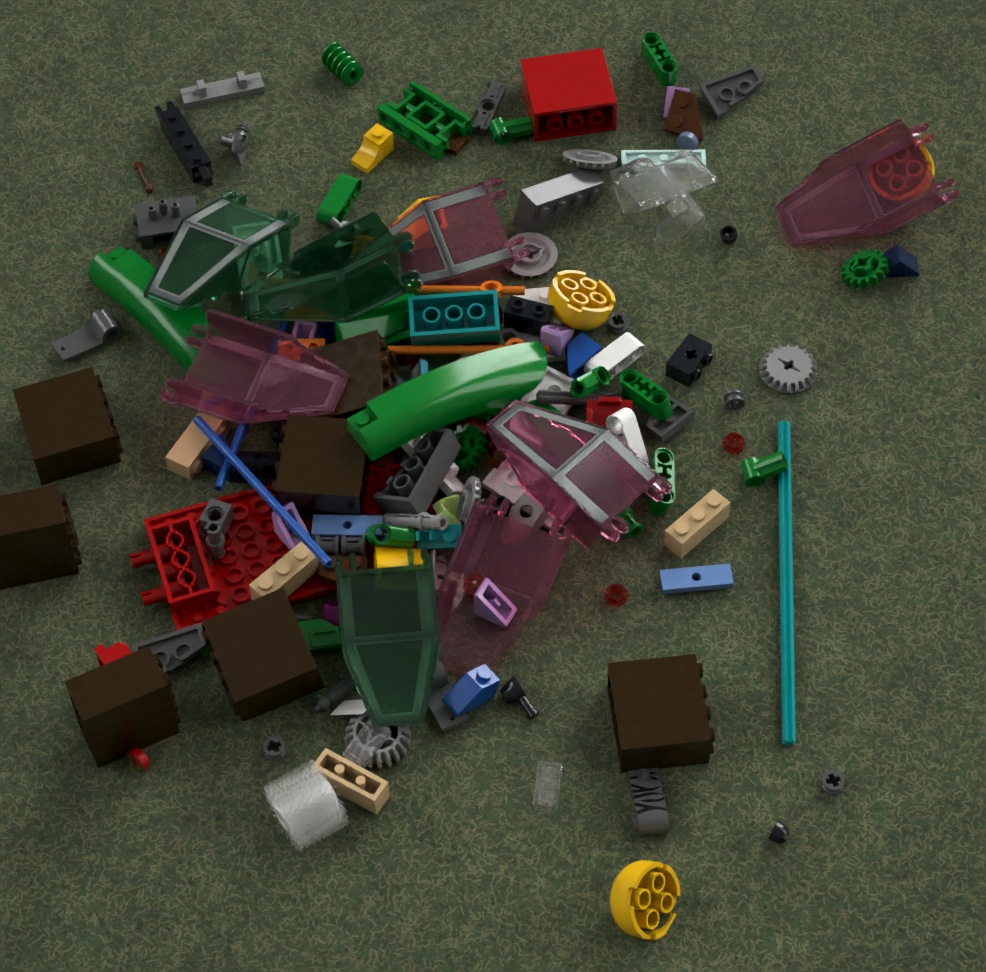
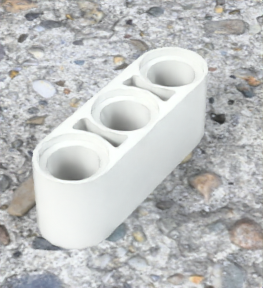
(617, 355)
(626, 427)

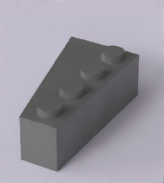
(555, 199)
(420, 474)

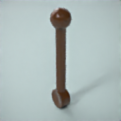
(138, 166)

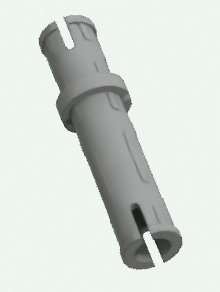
(422, 521)

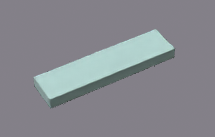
(657, 156)

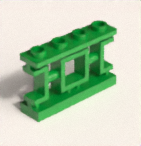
(416, 131)

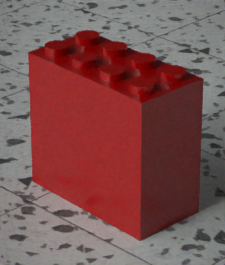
(568, 94)

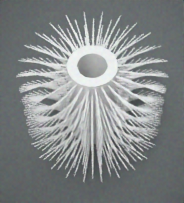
(305, 805)

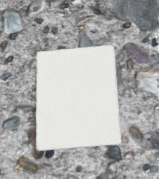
(350, 707)

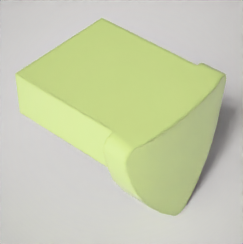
(448, 507)

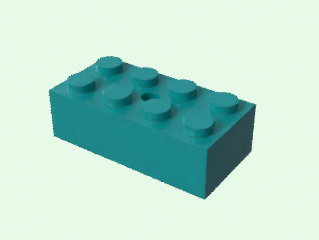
(454, 318)

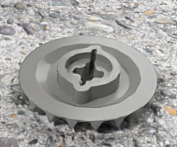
(589, 159)
(543, 253)
(792, 380)
(470, 494)

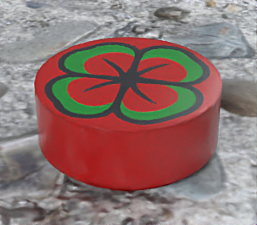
(138, 759)

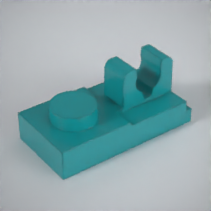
(439, 538)

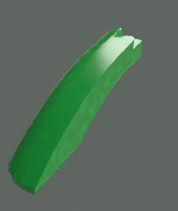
(124, 278)
(448, 395)

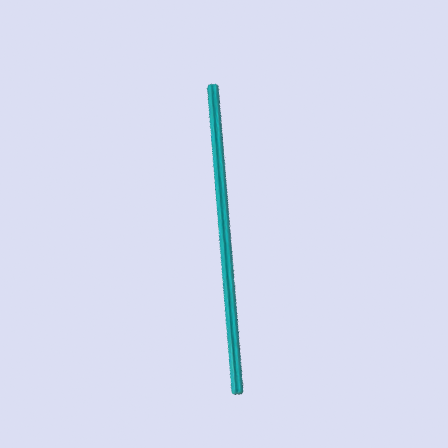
(786, 590)

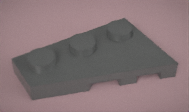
(730, 89)
(175, 647)

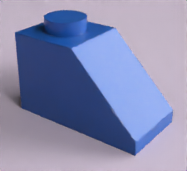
(579, 352)
(472, 690)

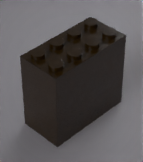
(369, 370)
(68, 425)
(320, 467)
(36, 537)
(261, 655)
(124, 705)
(660, 713)

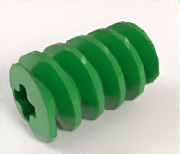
(342, 64)

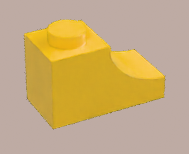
(375, 147)

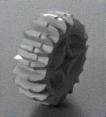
(390, 749)

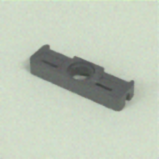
(494, 99)

